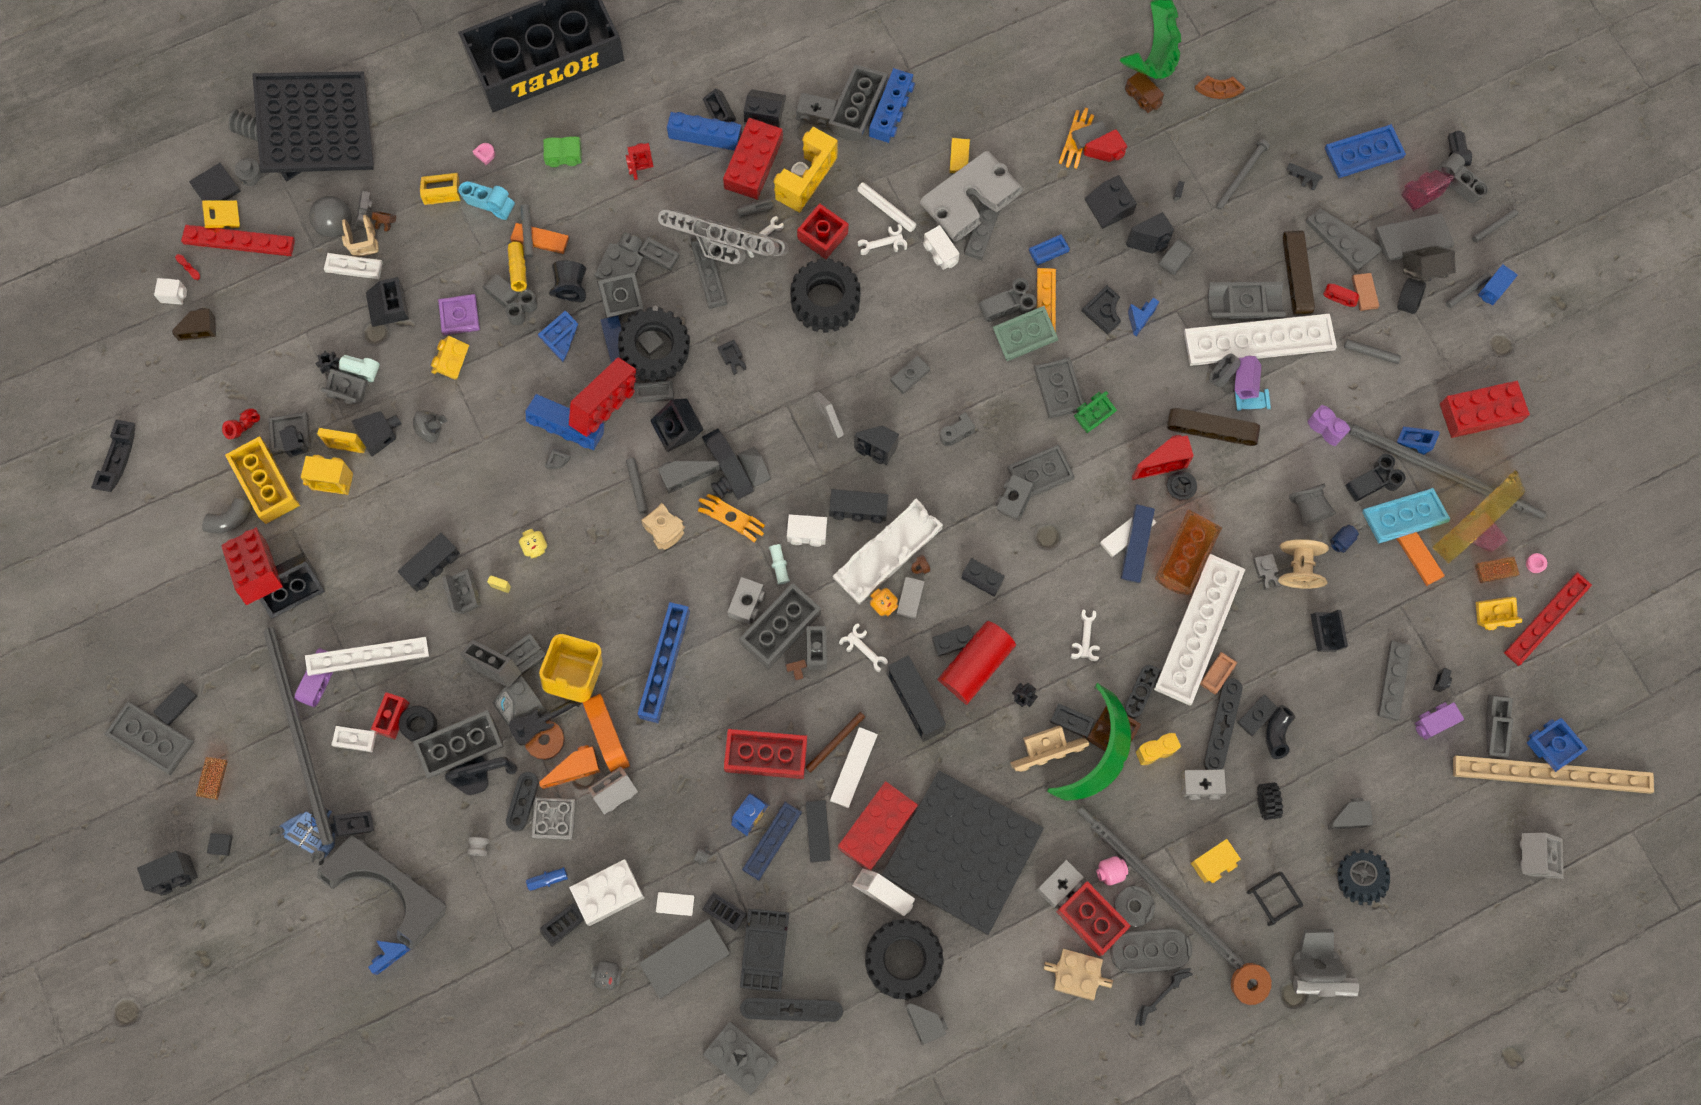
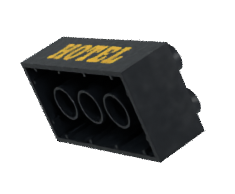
(540, 48)

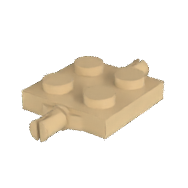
(1078, 974)

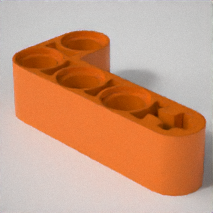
(605, 733)

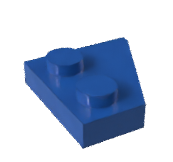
(559, 335)

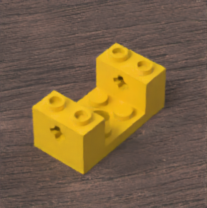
(796, 191)

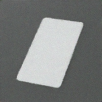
(675, 904)

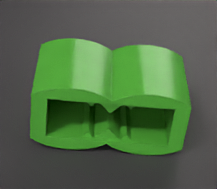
(562, 151)

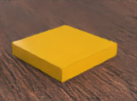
(341, 440)

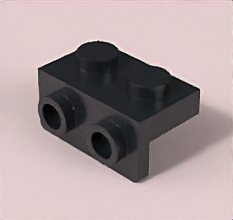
(1329, 631)

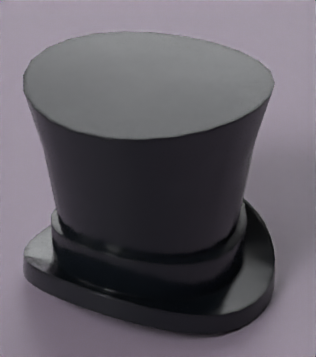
(568, 281)

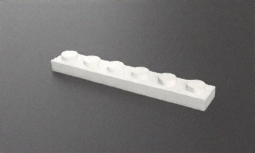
(366, 656)

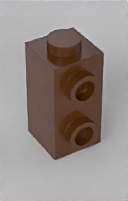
(1144, 92)

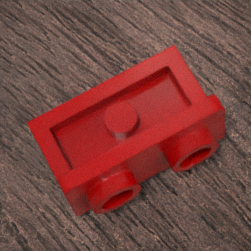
(638, 158)

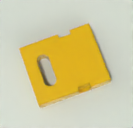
(225, 214)

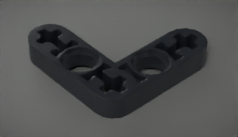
(1152, 681)

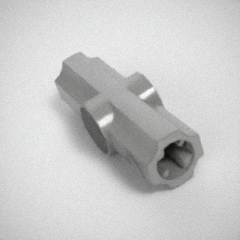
(1347, 987)

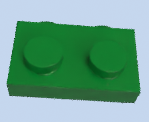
(1094, 413)

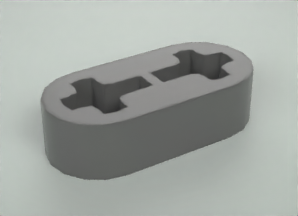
(1224, 370)

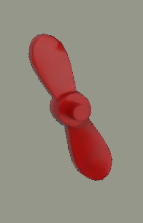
(187, 266)

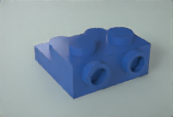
(1556, 744)

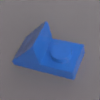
(1138, 317)
(1421, 439)
(392, 952)

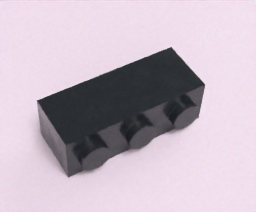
(858, 505)
(429, 562)

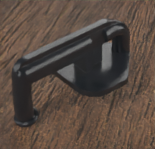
(473, 776)

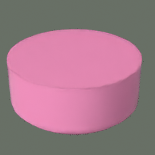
(1536, 563)

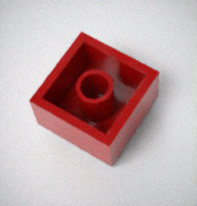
(822, 231)

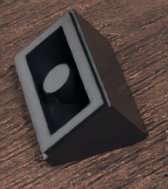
(718, 106)

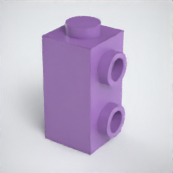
(1248, 378)
(1442, 719)

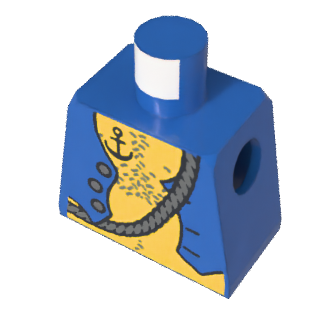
(749, 814)

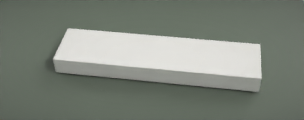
(853, 767)

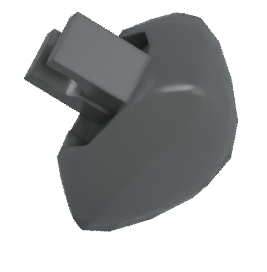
(428, 425)

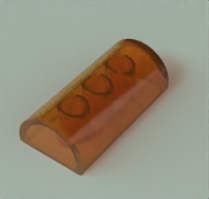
(1188, 553)

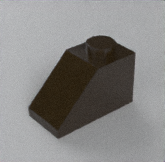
(196, 325)

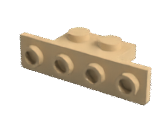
(1046, 746)

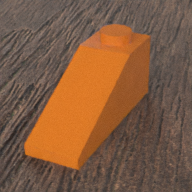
(575, 766)

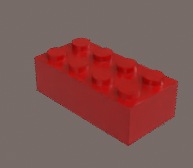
(753, 158)
(602, 397)
(1484, 409)
(251, 566)
(765, 754)
(877, 826)

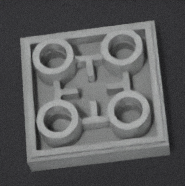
(553, 818)

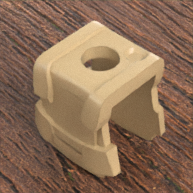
(363, 248)
(664, 527)

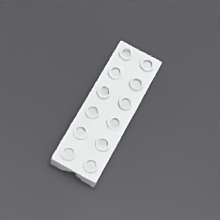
(887, 552)

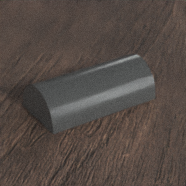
(857, 102)
(458, 744)

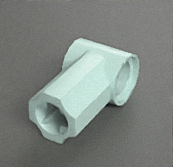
(363, 368)

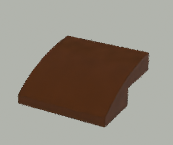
(1101, 731)

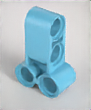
(486, 198)

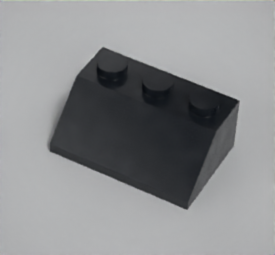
(299, 585)

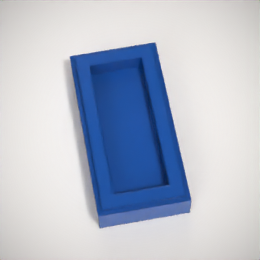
(1049, 249)

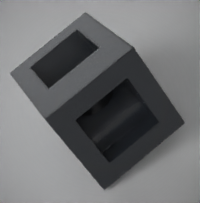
(292, 441)

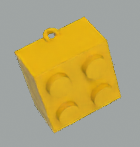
(326, 474)

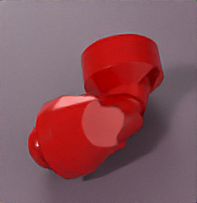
(233, 429)

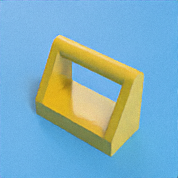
(441, 194)

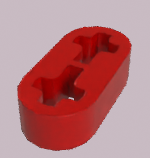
(1341, 295)

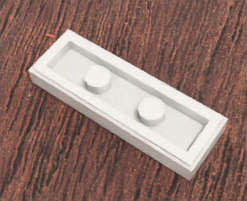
(353, 266)
(1118, 539)

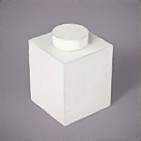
(170, 291)

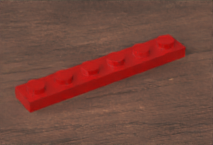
(238, 240)

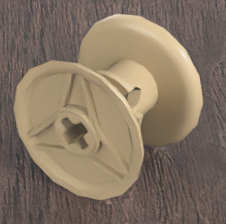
(1303, 564)

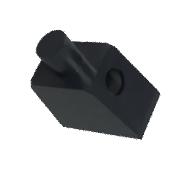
(376, 431)

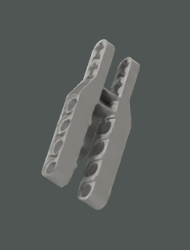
(727, 237)

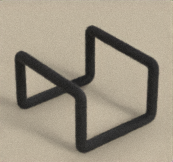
(1273, 920)

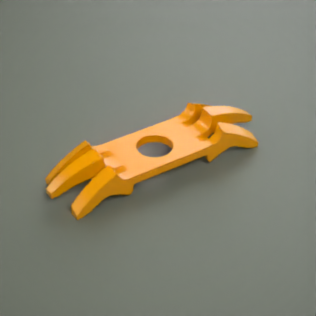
(1070, 143)
(742, 519)

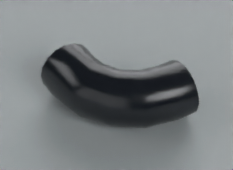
(1277, 730)

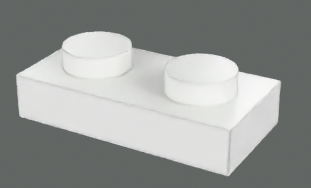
(354, 739)

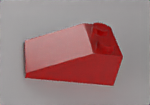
(1169, 457)

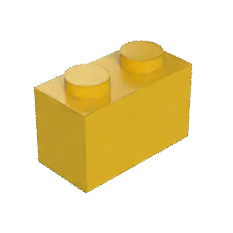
(1215, 861)

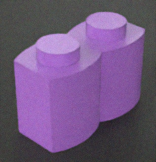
(1327, 424)

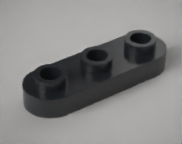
(522, 792)

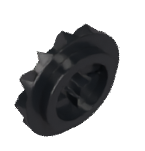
(1184, 478)

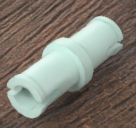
(779, 564)

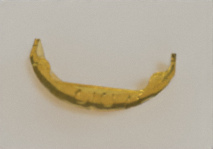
(1481, 518)

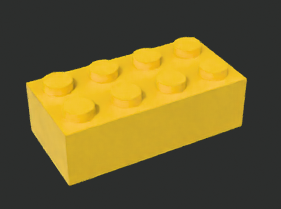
(262, 480)

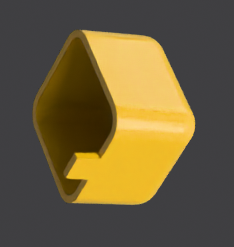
(571, 668)

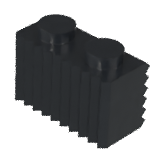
(982, 577)

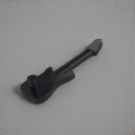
(525, 728)

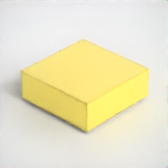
(499, 584)

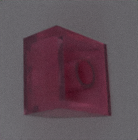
(1426, 189)

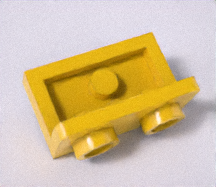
(449, 357)
(1497, 613)

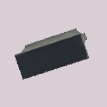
(1178, 191)

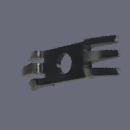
(1175, 982)

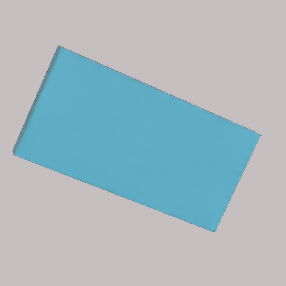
(1406, 515)

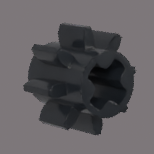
(327, 361)
(1024, 694)

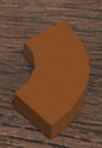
(1219, 88)

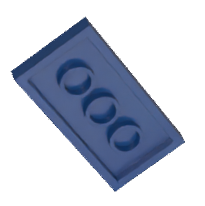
(1365, 151)

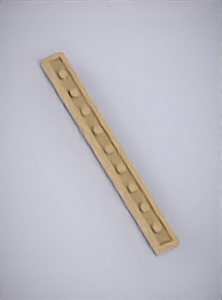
(1544, 774)

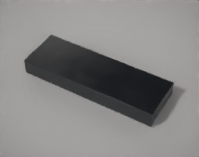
(818, 831)

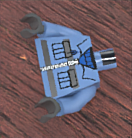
(304, 833)

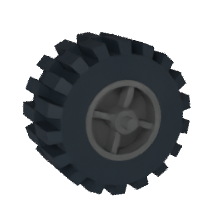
(1363, 877)

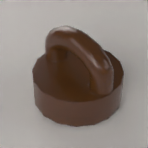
(924, 566)

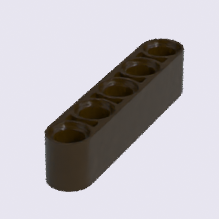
(1298, 272)
(1213, 426)

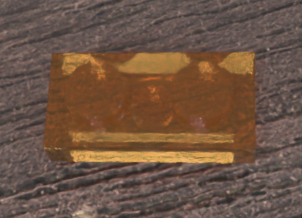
(1497, 569)
(211, 778)

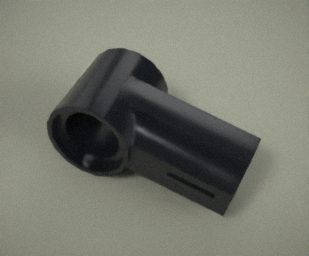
(1458, 145)

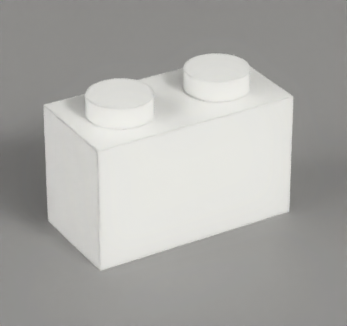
(807, 530)

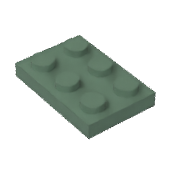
(1025, 333)

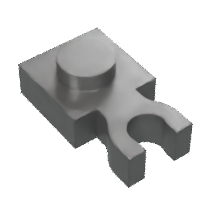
(364, 205)
(1266, 568)

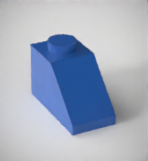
(1497, 285)

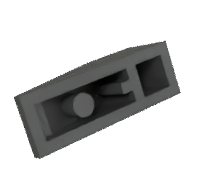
(683, 473)

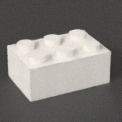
(606, 892)

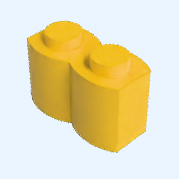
(1162, 748)

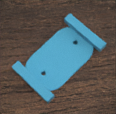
(1254, 403)

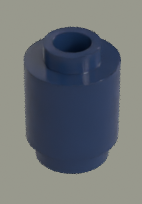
(1344, 538)

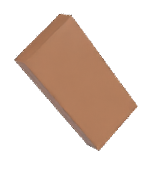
(1365, 288)
(1218, 673)

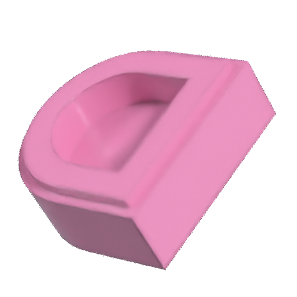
(484, 152)

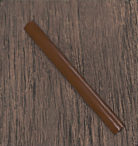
(835, 742)

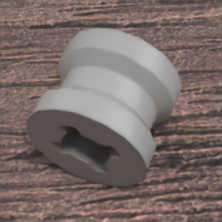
(478, 846)

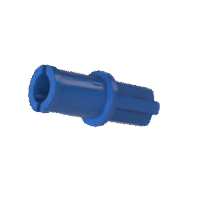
(546, 879)

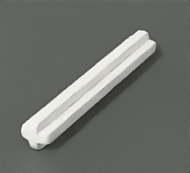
(887, 207)

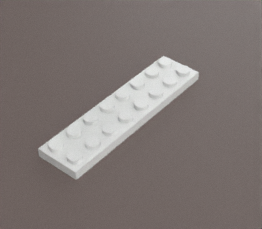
(1260, 339)
(1199, 630)

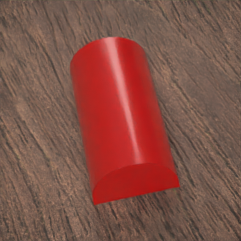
(977, 661)

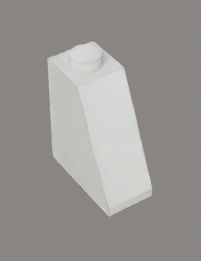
(884, 892)

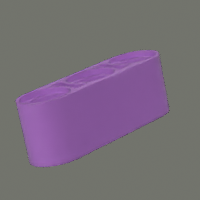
(312, 686)

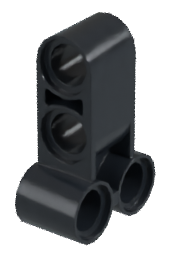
(1376, 479)

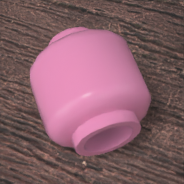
(1112, 871)

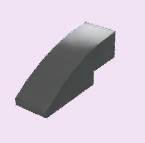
(1499, 725)

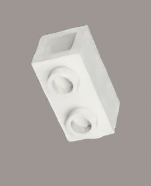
(941, 247)

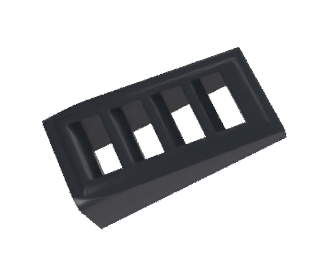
(738, 920)
(566, 930)

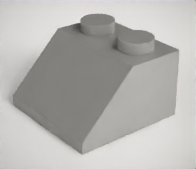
(1542, 855)

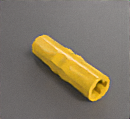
(517, 266)

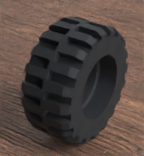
(825, 273)
(654, 321)
(932, 959)

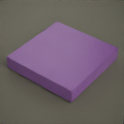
(459, 314)

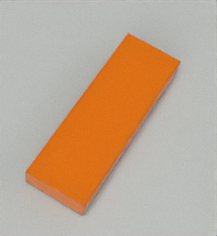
(542, 239)
(1421, 558)

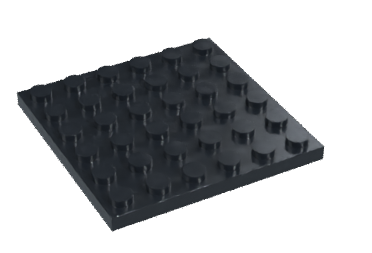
(312, 121)
(963, 852)

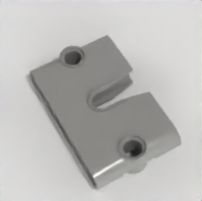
(975, 179)

